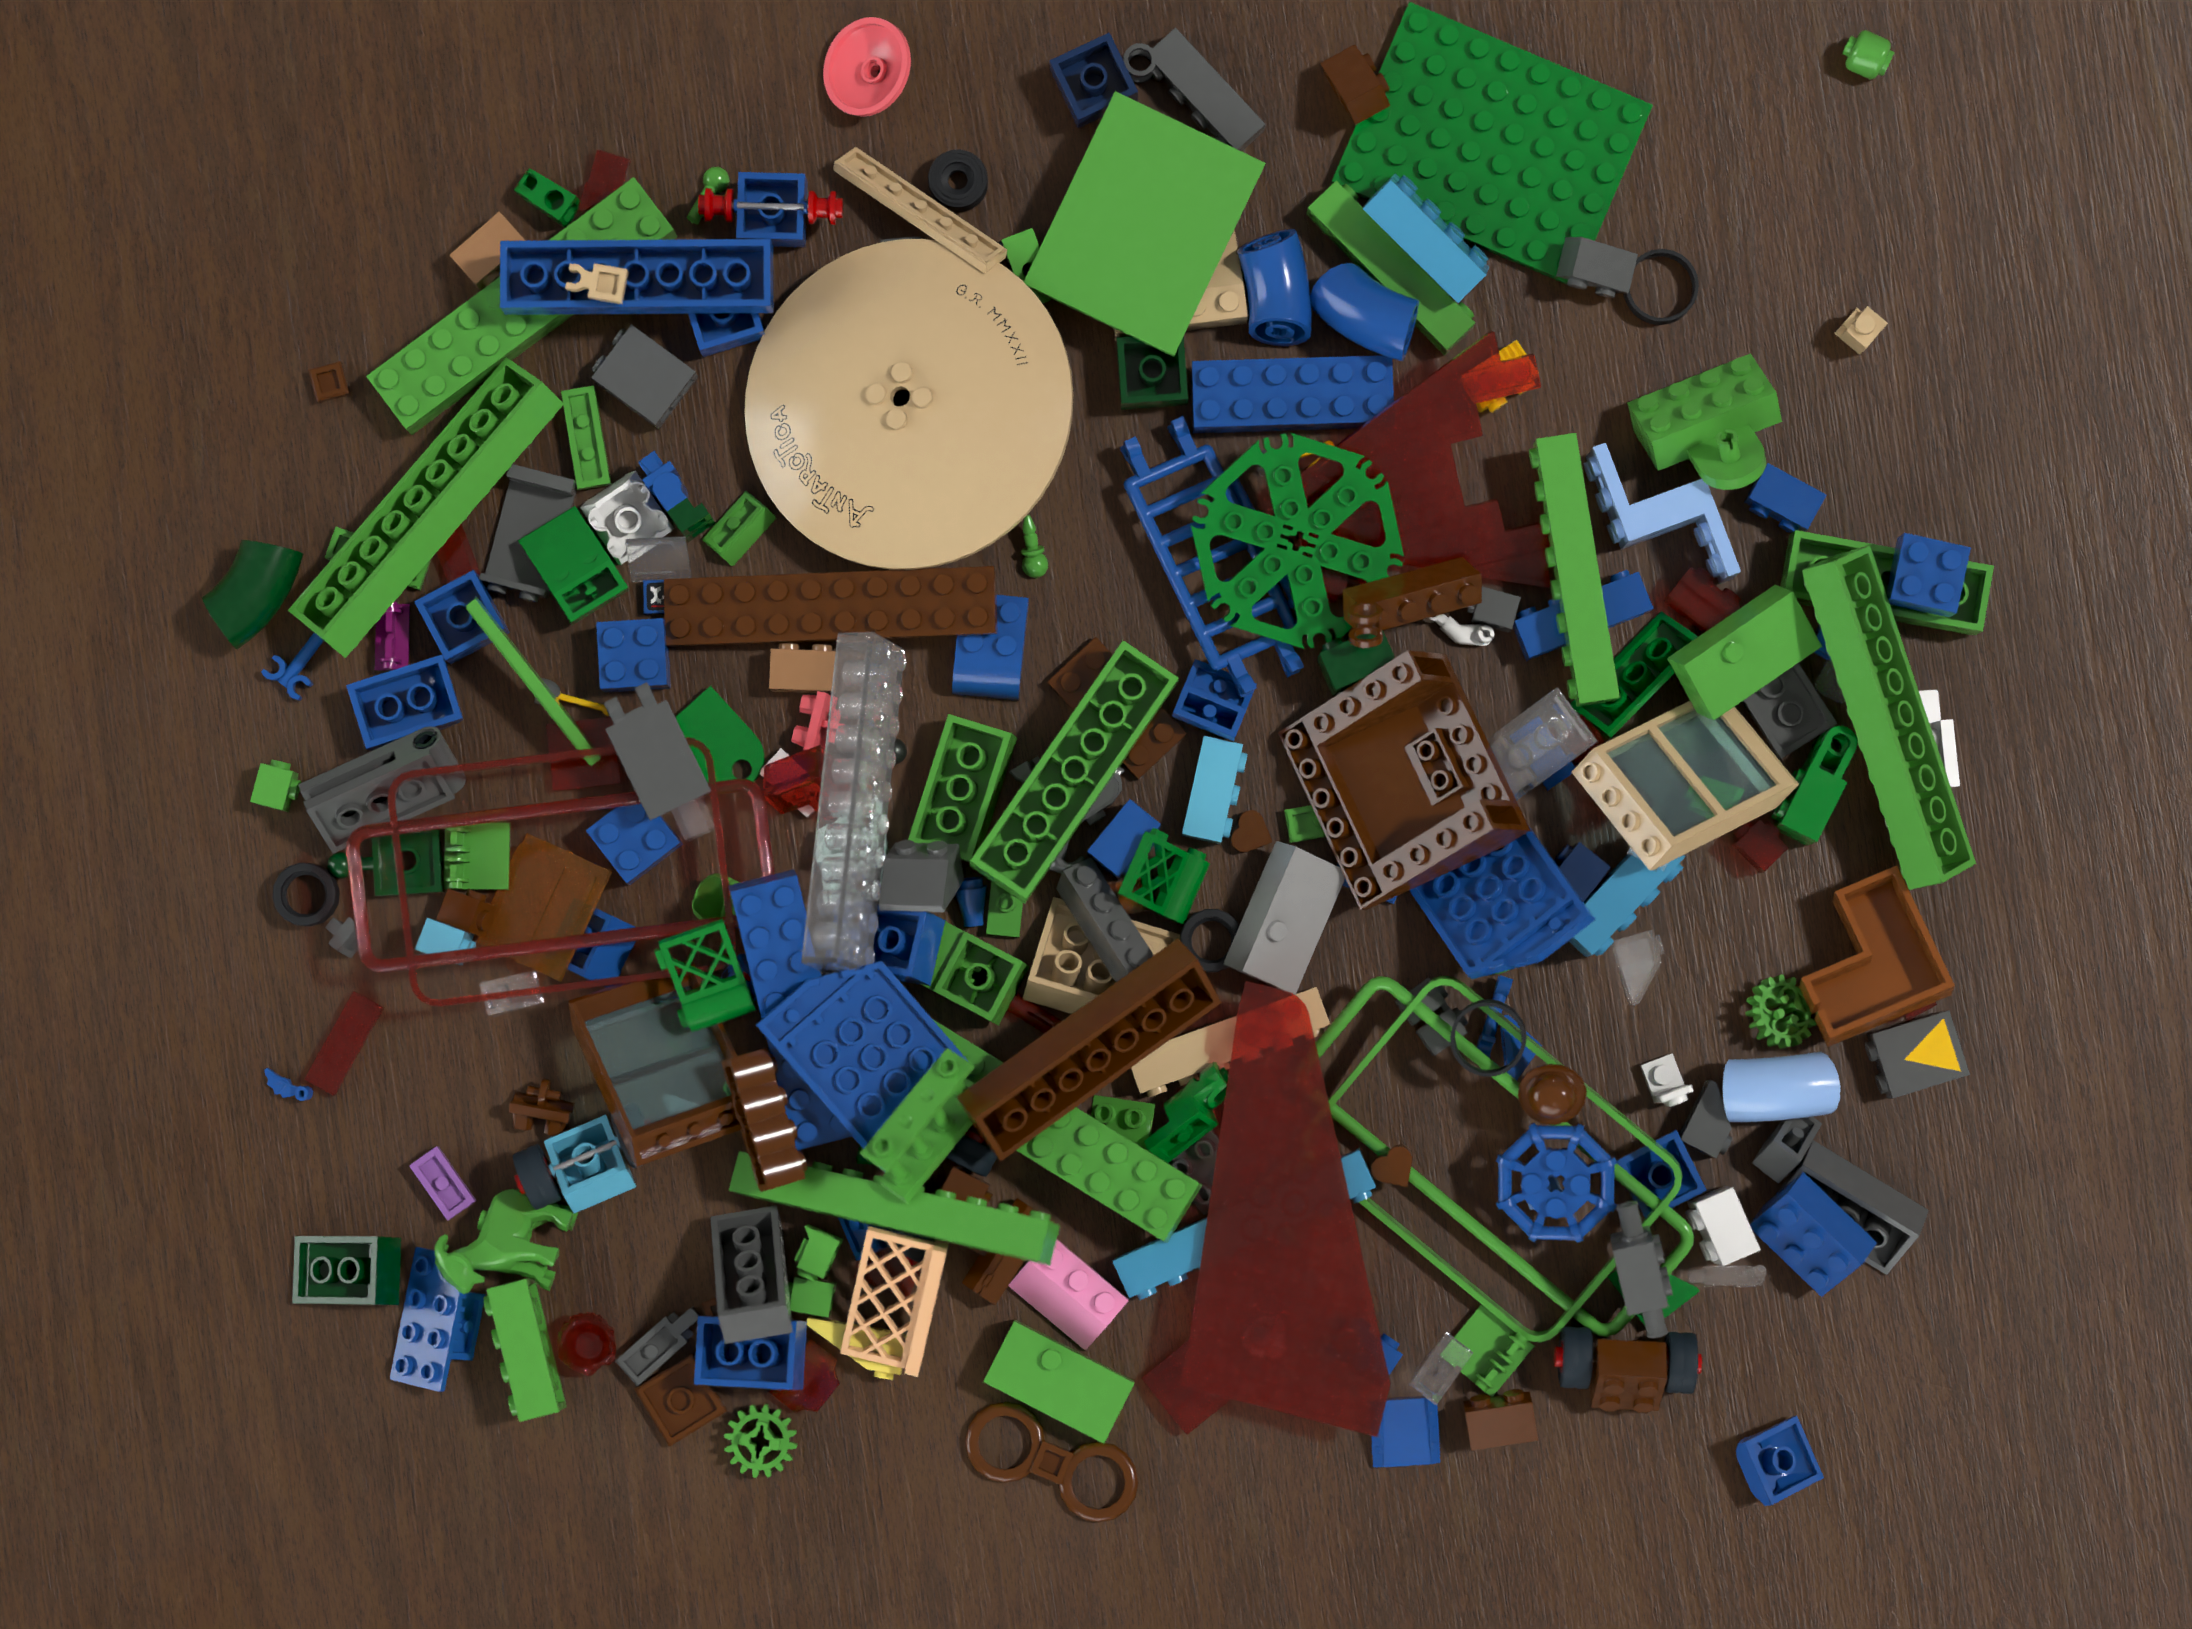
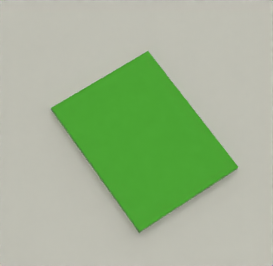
(1144, 223)

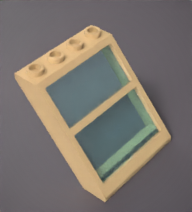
(1683, 781)

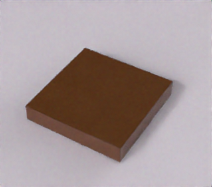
(677, 1403)

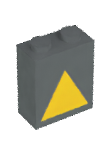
(1916, 1055)

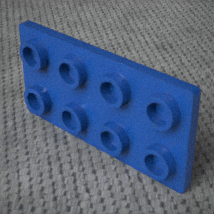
(434, 1326)

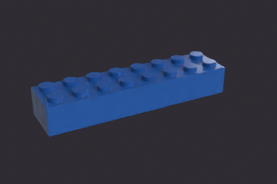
(661, 279)
(772, 934)

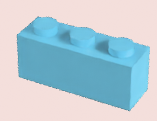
(1214, 790)

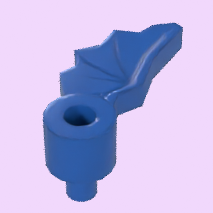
(285, 1087)

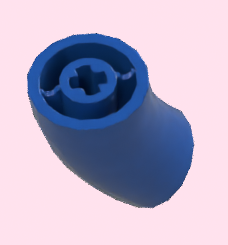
(1277, 289)
(1365, 310)

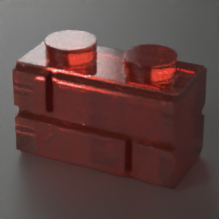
(1701, 600)

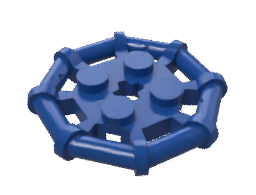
(1556, 1202)

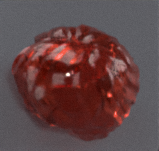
(586, 1343)

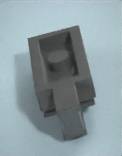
(657, 1345)

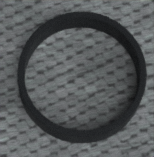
(1695, 286)
(1483, 1072)

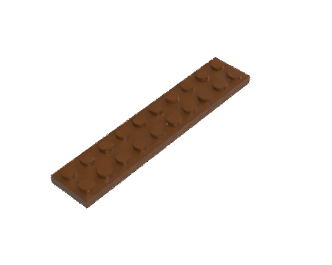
(825, 604)

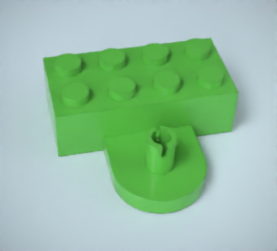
(1710, 423)

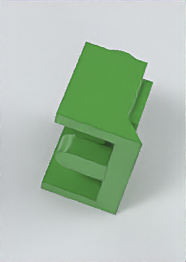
(817, 1253)

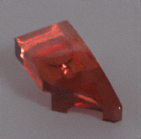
(605, 177)

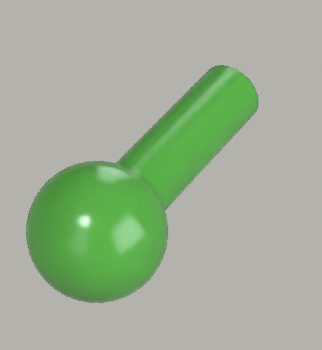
(718, 181)

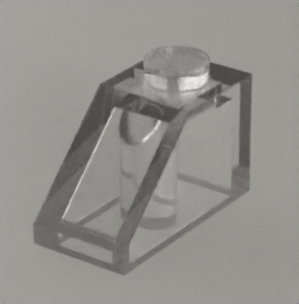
(1637, 962)

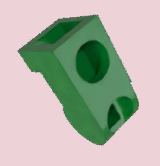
(548, 197)

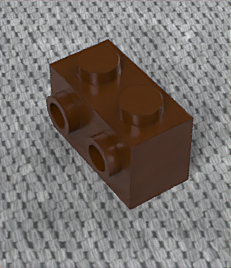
(1355, 83)
(1500, 1419)

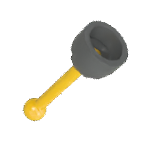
(555, 689)

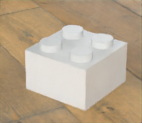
(1722, 1226)

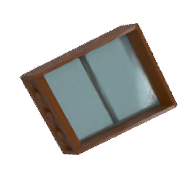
(653, 1074)

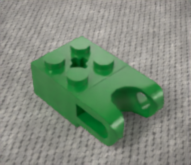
(1820, 785)

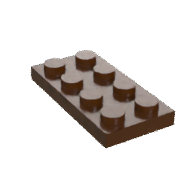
(1076, 679)

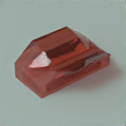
(819, 1381)

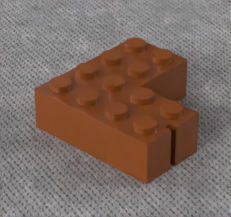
(1893, 967)

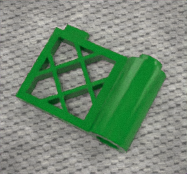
(1177, 885)
(713, 1001)

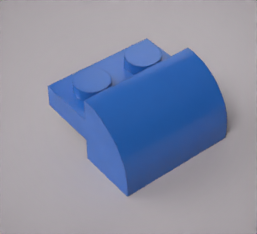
(1211, 701)

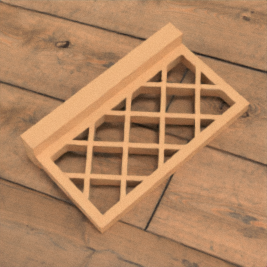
(923, 1306)

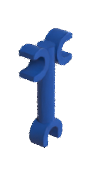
(289, 675)
(1487, 1037)

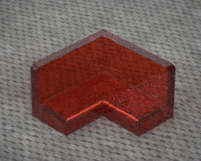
(794, 780)

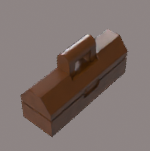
(994, 1271)

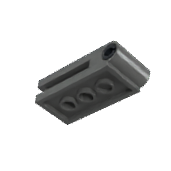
(359, 789)

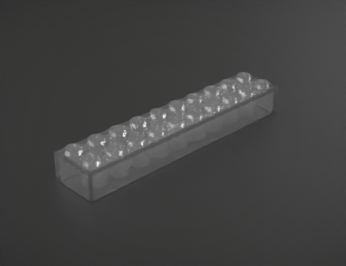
(853, 803)

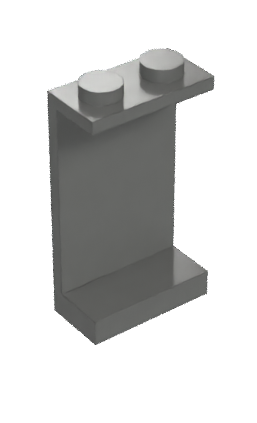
(529, 503)

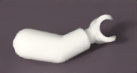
(1463, 633)

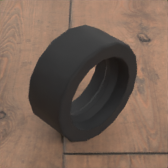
(280, 894)
(1199, 918)

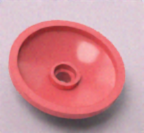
(855, 61)

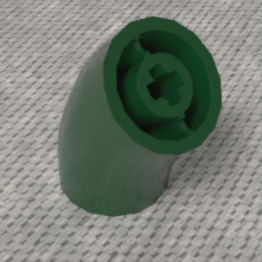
(252, 590)

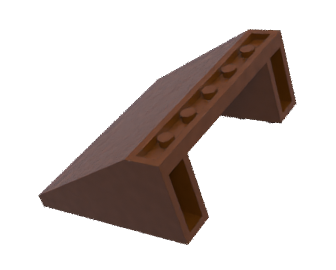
(1402, 778)

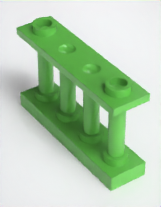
(922, 1127)

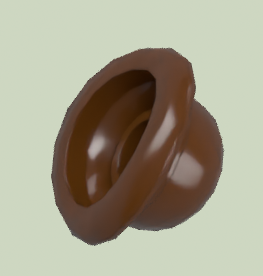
(1552, 1094)

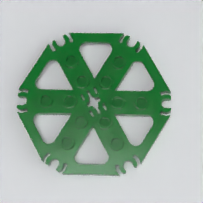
(1291, 509)

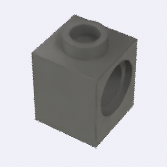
(1496, 609)

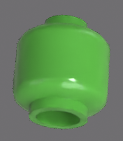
(1868, 54)

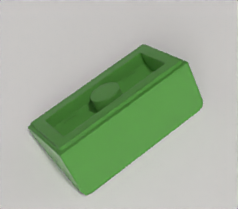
(739, 528)

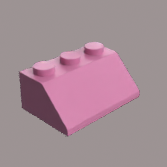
(1070, 1295)

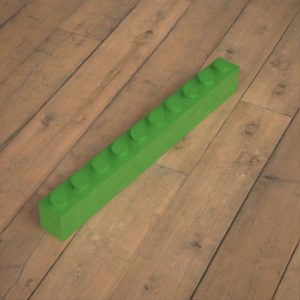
(925, 1215)

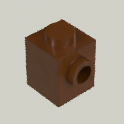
(467, 912)

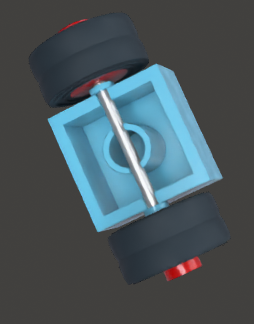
(586, 1164)

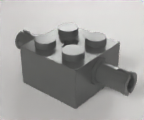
(1637, 1264)

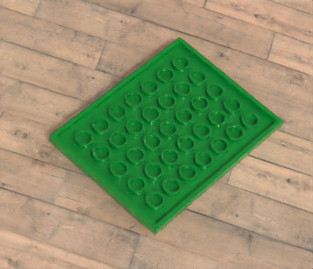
(1495, 139)

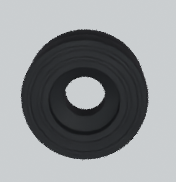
(953, 162)

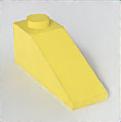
(834, 1333)

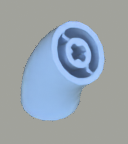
(1780, 1088)

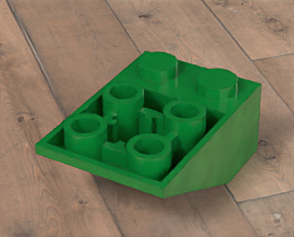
(573, 565)

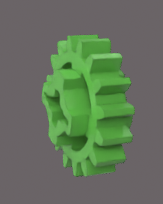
(745, 1438)

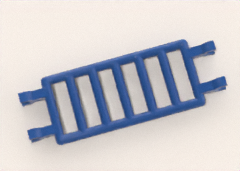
(1143, 475)

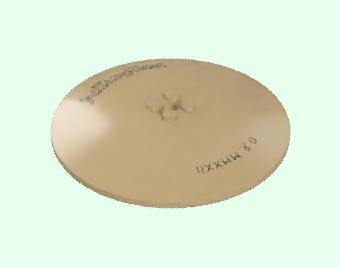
(951, 463)

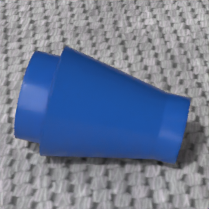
(972, 901)

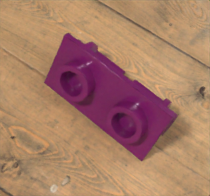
(393, 638)

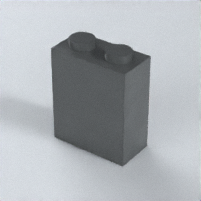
(643, 376)

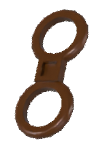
(1051, 1462)

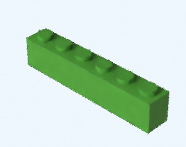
(1389, 264)

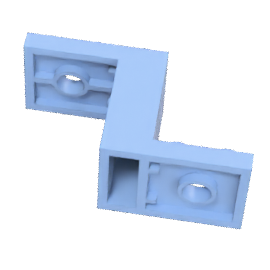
(1661, 514)

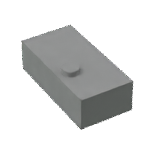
(1285, 917)

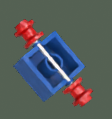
(771, 207)

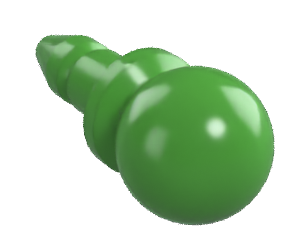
(1034, 563)

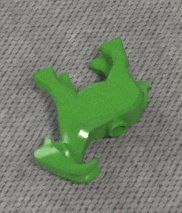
(505, 1243)

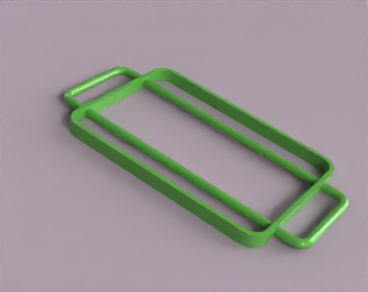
(1571, 1307)

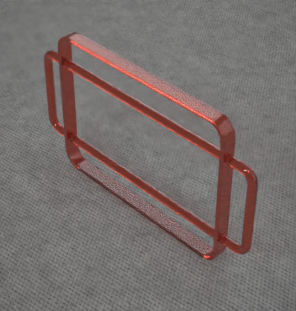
(395, 828)

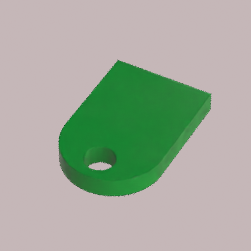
(723, 733)

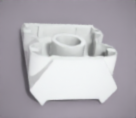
(624, 513)

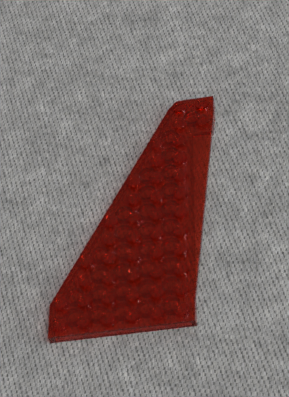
(1282, 1268)

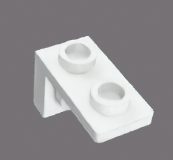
(1665, 1081)

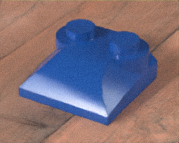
(1778, 1461)

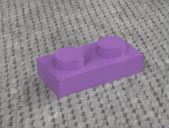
(442, 1183)

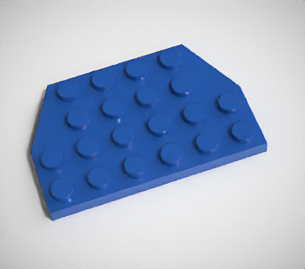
(1504, 908)
(857, 1043)

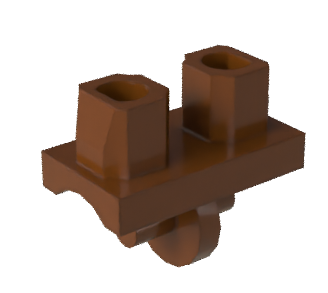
(541, 1104)

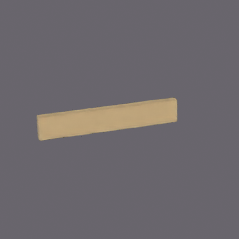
(920, 210)

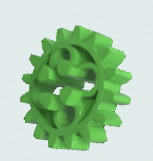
(1768, 1021)

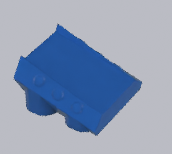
(1407, 1433)

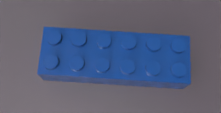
(1289, 393)

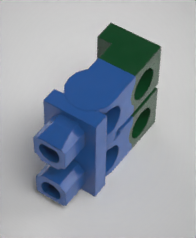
(667, 486)

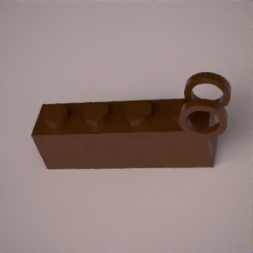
(1409, 598)

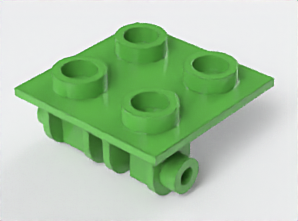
(477, 857)
(1125, 1117)
(1495, 1350)

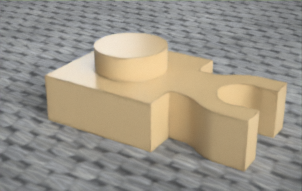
(603, 283)

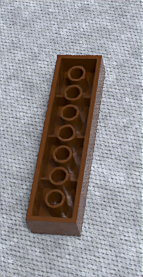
(1089, 1049)

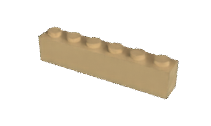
(1194, 1051)

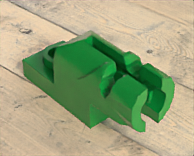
(1190, 1113)

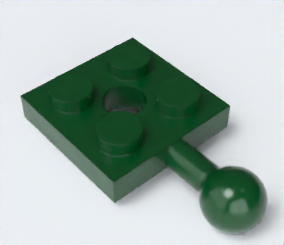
(421, 879)

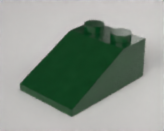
(346, 1270)

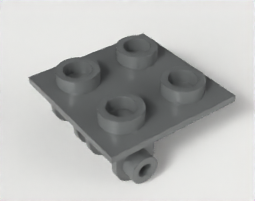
(1199, 1164)

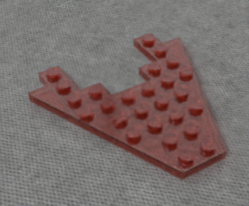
(1414, 453)

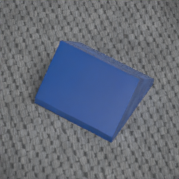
(1659, 1176)

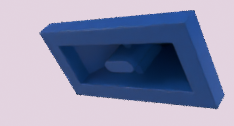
(1511, 1048)

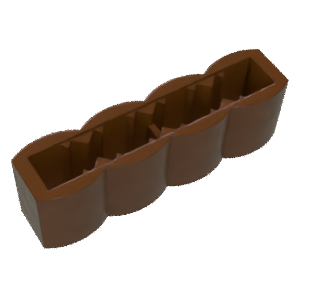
(763, 1119)

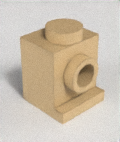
(1861, 329)

